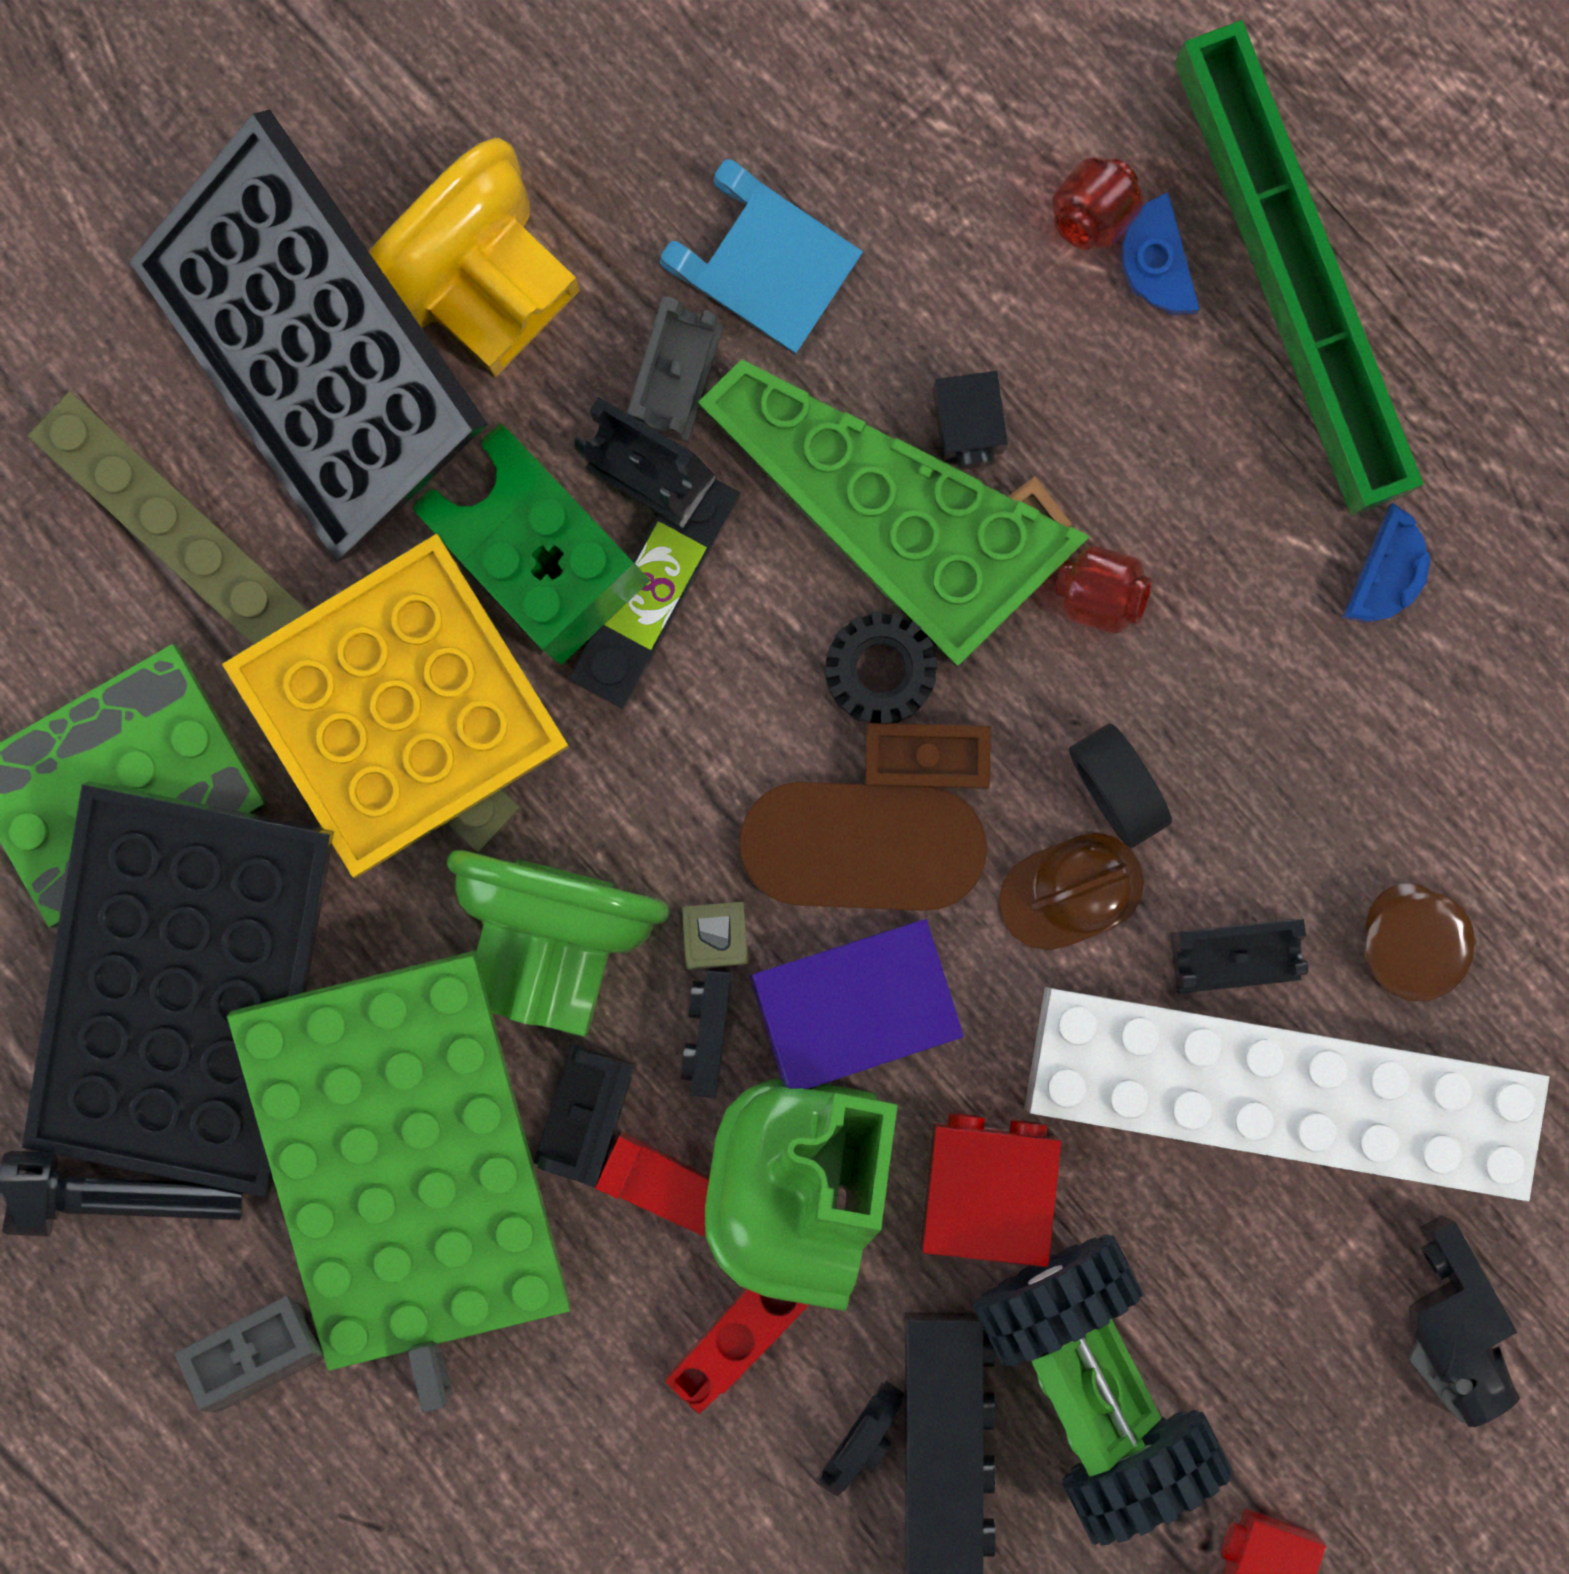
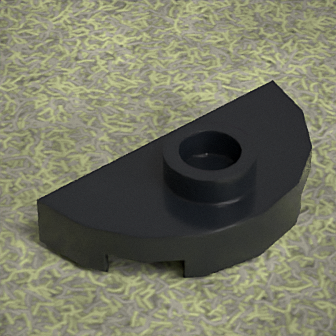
(864, 1442)

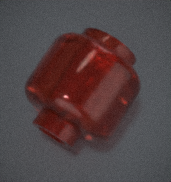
(1097, 203)
(1104, 589)

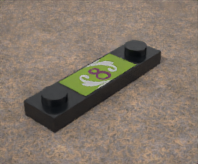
(671, 560)

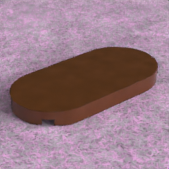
(863, 846)

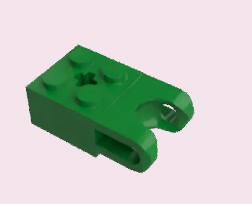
(521, 536)

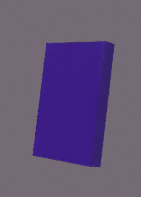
(856, 1006)

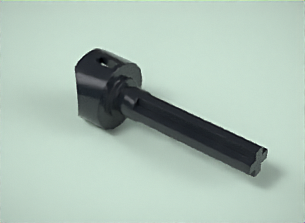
(41, 1193)

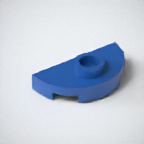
(1156, 260)
(1392, 571)

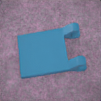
(772, 266)

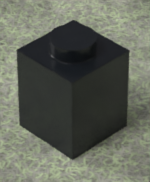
(970, 419)

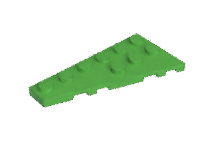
(912, 524)

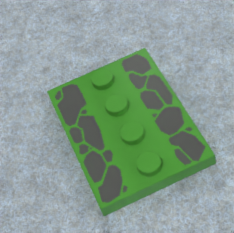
(134, 732)

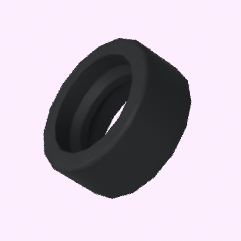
(1120, 785)

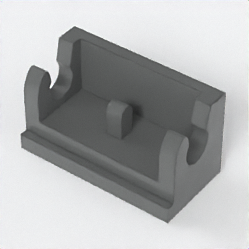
(675, 369)
(249, 1355)

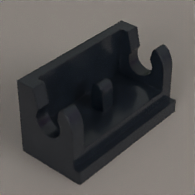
(644, 464)
(1238, 955)
(584, 1115)

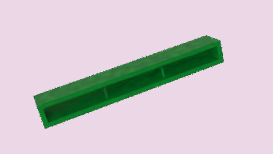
(1297, 268)

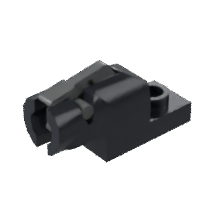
(1459, 1328)

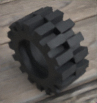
(886, 631)

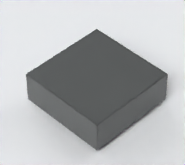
(430, 1375)

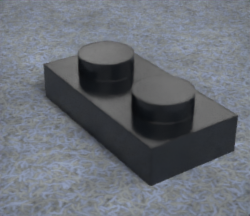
(703, 1060)

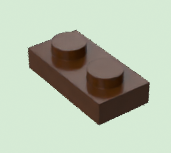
(928, 755)

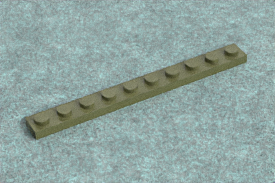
(198, 551)

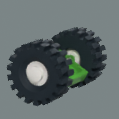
(1133, 1461)

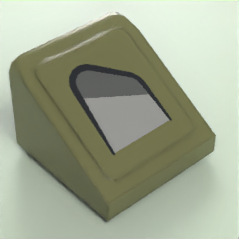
(715, 935)

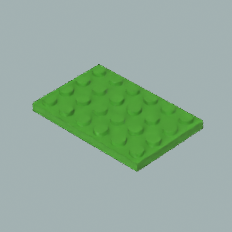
(400, 1160)

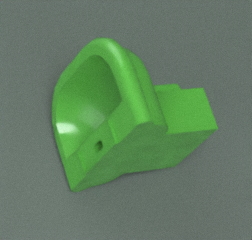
(548, 936)
(779, 1184)

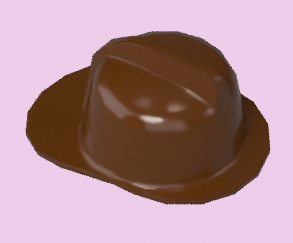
(1071, 891)

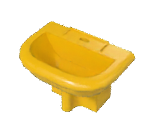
(470, 261)

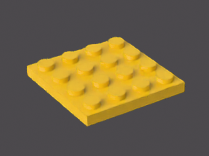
(395, 706)

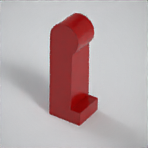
(656, 1183)
(730, 1347)

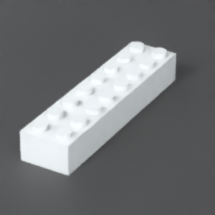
(1286, 1094)

